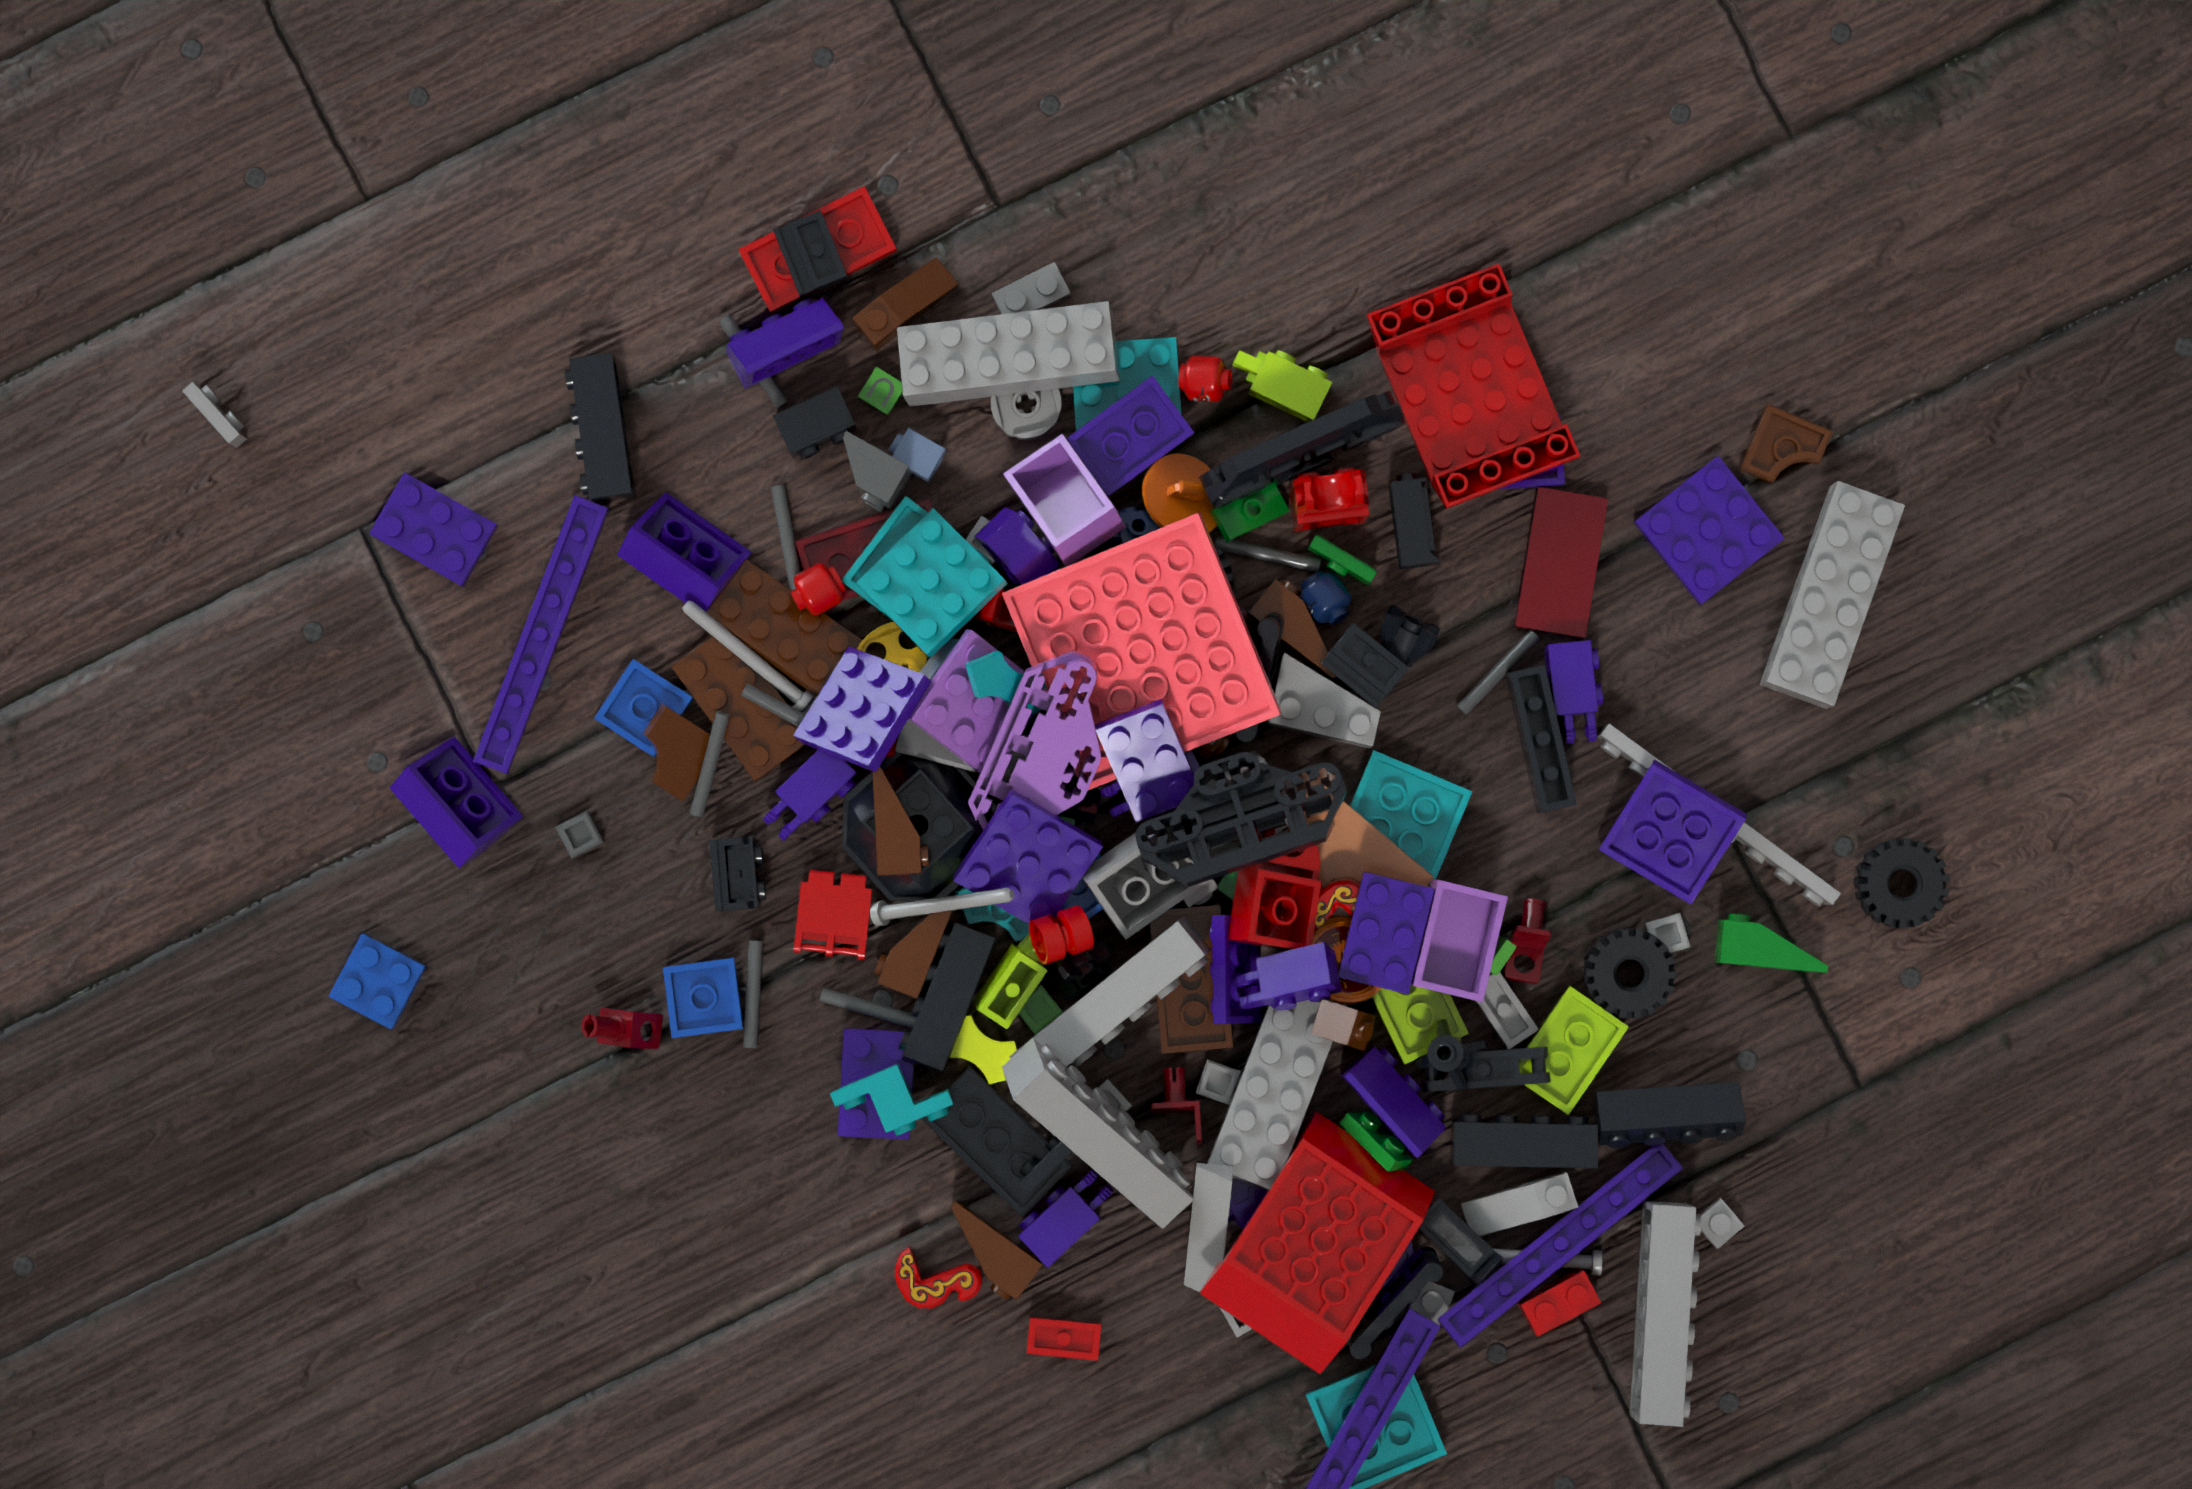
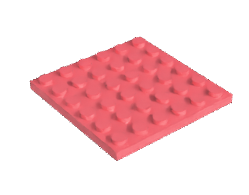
(1157, 628)

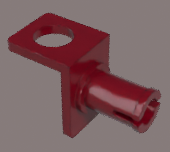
(1529, 941)
(623, 1028)
(1176, 1099)

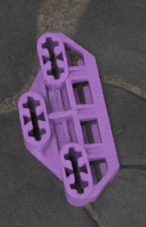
(1051, 742)

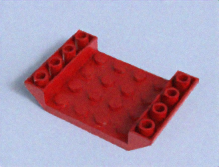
(1470, 387)
(1319, 1245)

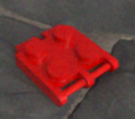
(833, 914)

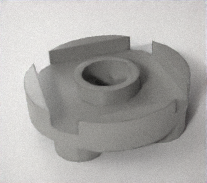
(1027, 425)

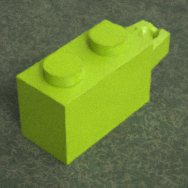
(1284, 384)
(1010, 983)

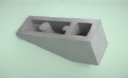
(1520, 1204)

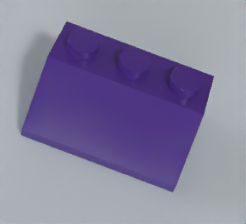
(784, 341)
(682, 552)
(455, 801)
(1395, 1100)

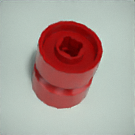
(1063, 934)

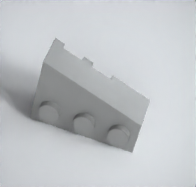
(1321, 707)

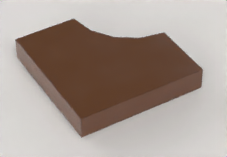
(1783, 441)
(679, 751)

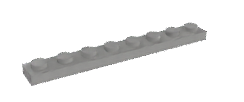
(1757, 846)

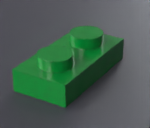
(1383, 1148)

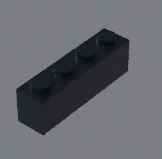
(601, 428)
(1540, 739)
(948, 998)
(1669, 1114)
(1524, 1143)

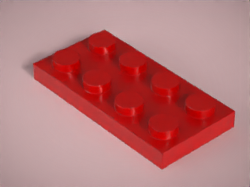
(856, 235)

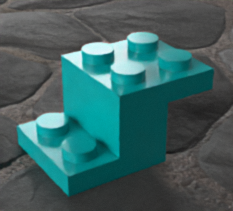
(893, 1099)

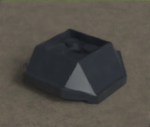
(924, 790)

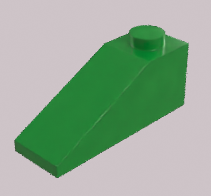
(1756, 945)

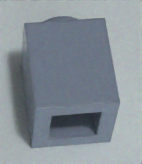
(919, 453)

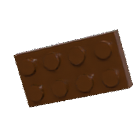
(771, 625)
(753, 733)
(1186, 1011)

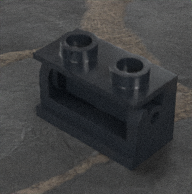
(815, 423)
(736, 873)

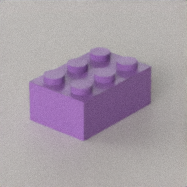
(1064, 500)
(1459, 940)

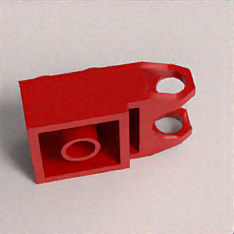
(1329, 499)
(1277, 900)

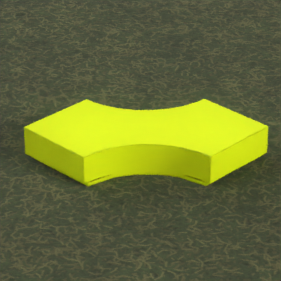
(983, 1051)

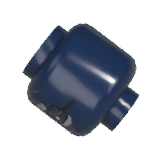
(1325, 598)

